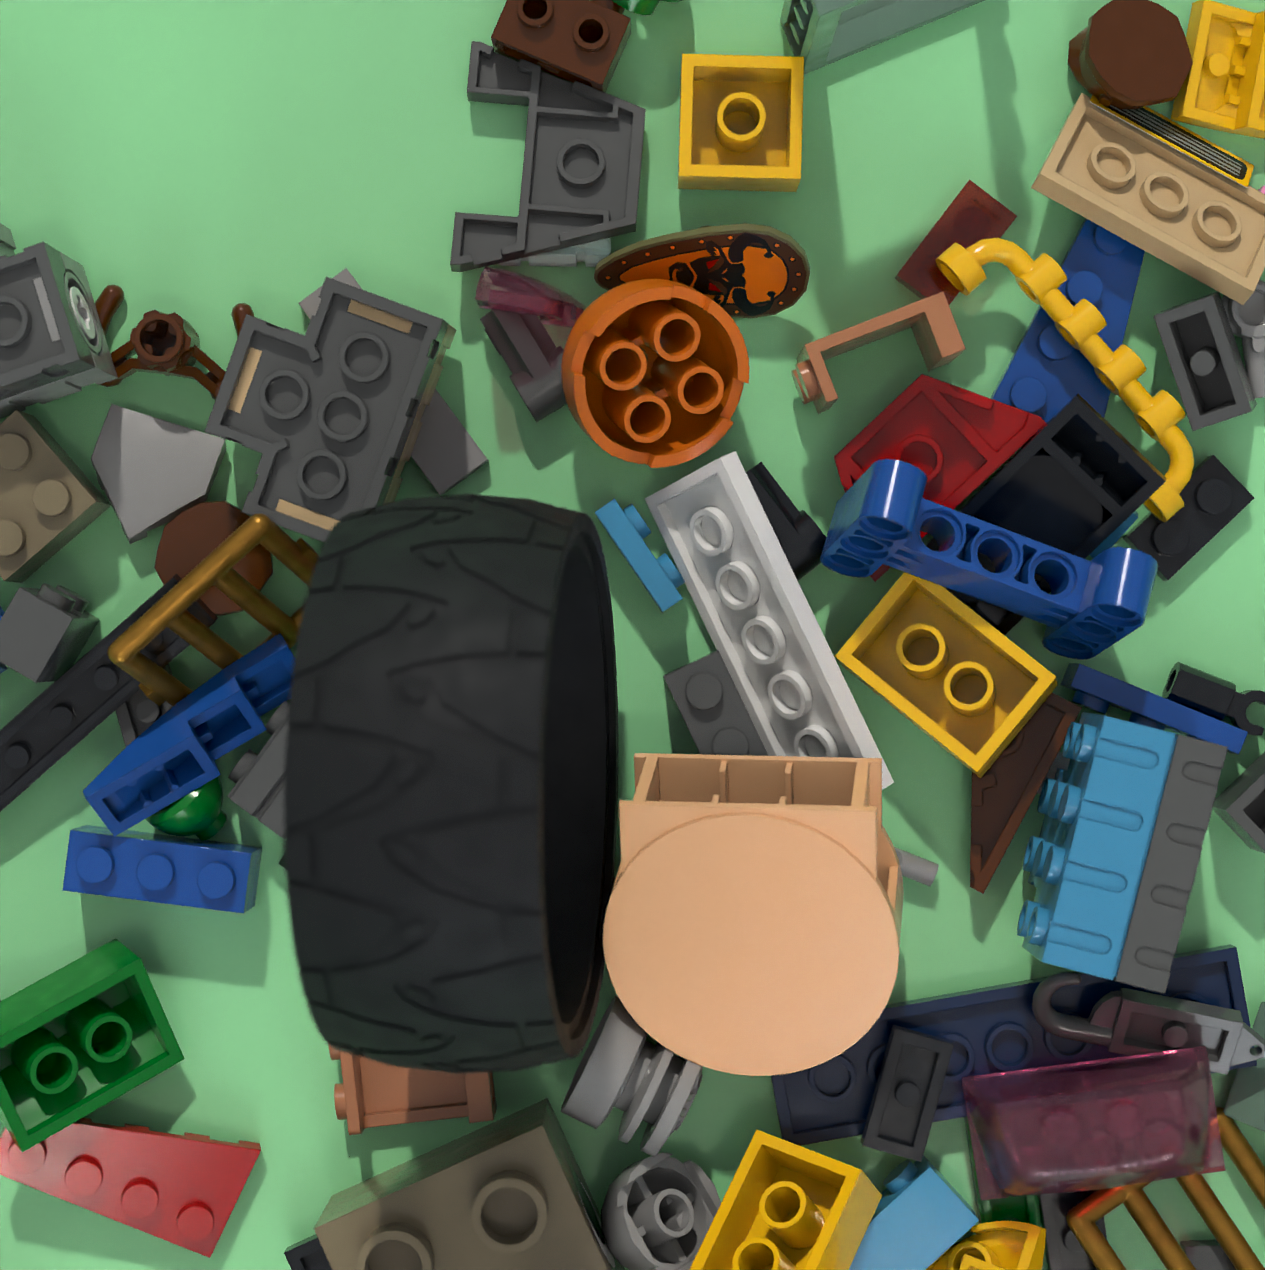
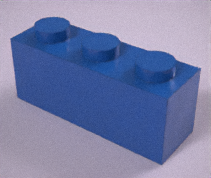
(162, 869)

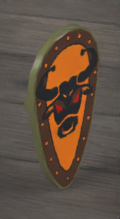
(738, 266)

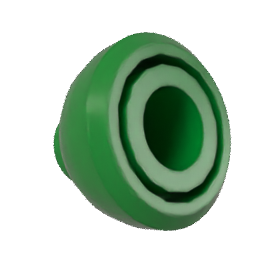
(194, 813)

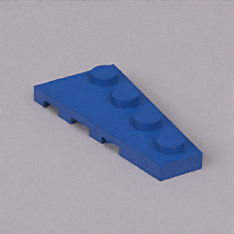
(1045, 366)

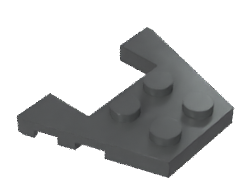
(576, 165)

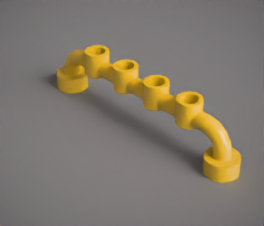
(1080, 328)

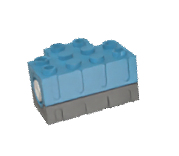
(1118, 849)

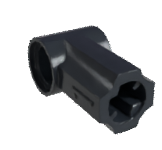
(795, 530)

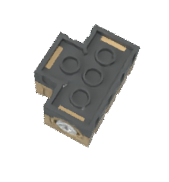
(330, 405)

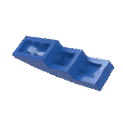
(184, 743)

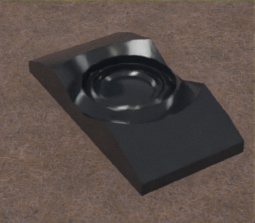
(1063, 490)

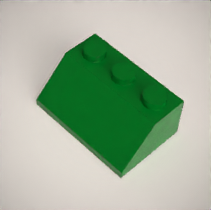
(79, 1042)

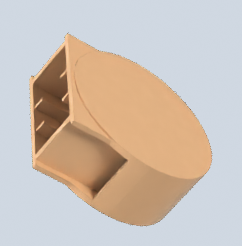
(754, 908)

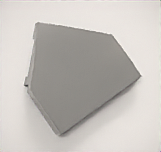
(153, 468)

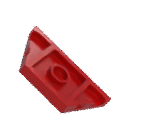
(946, 434)

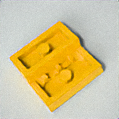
(1227, 70)

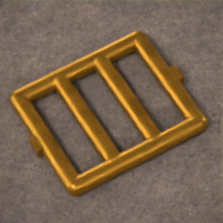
(216, 571)
(1084, 1215)

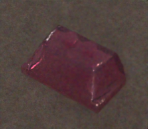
(1093, 1124)

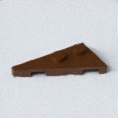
(1012, 783)

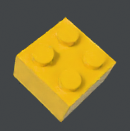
(740, 122)

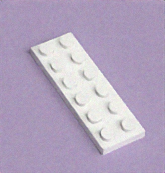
(759, 615)

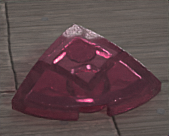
(526, 295)

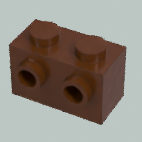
(565, 37)

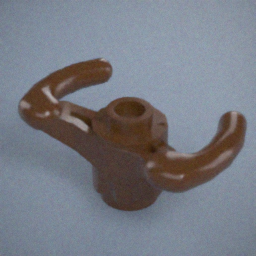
(163, 344)

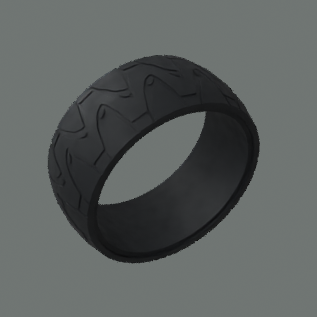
(453, 783)

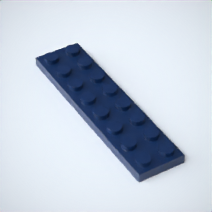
(990, 1034)

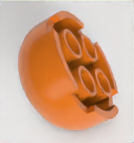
(654, 372)

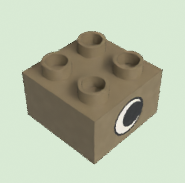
(477, 1203)

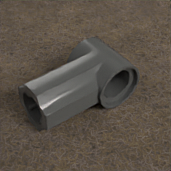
(530, 357)

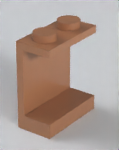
(930, 323)

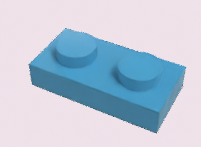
(628, 531)

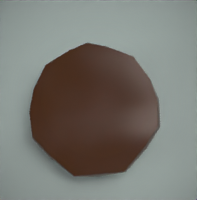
(1131, 54)
(199, 532)

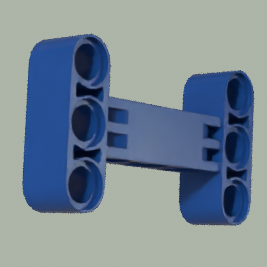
(1088, 602)

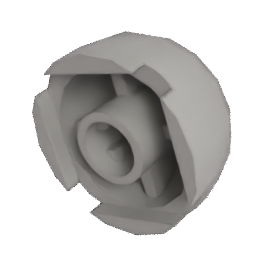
(658, 1213)

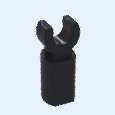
(1212, 696)

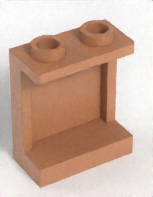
(393, 1095)

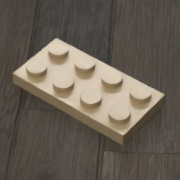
(1157, 199)

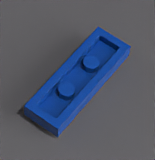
(1100, 690)

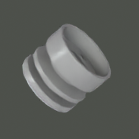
(634, 1077)

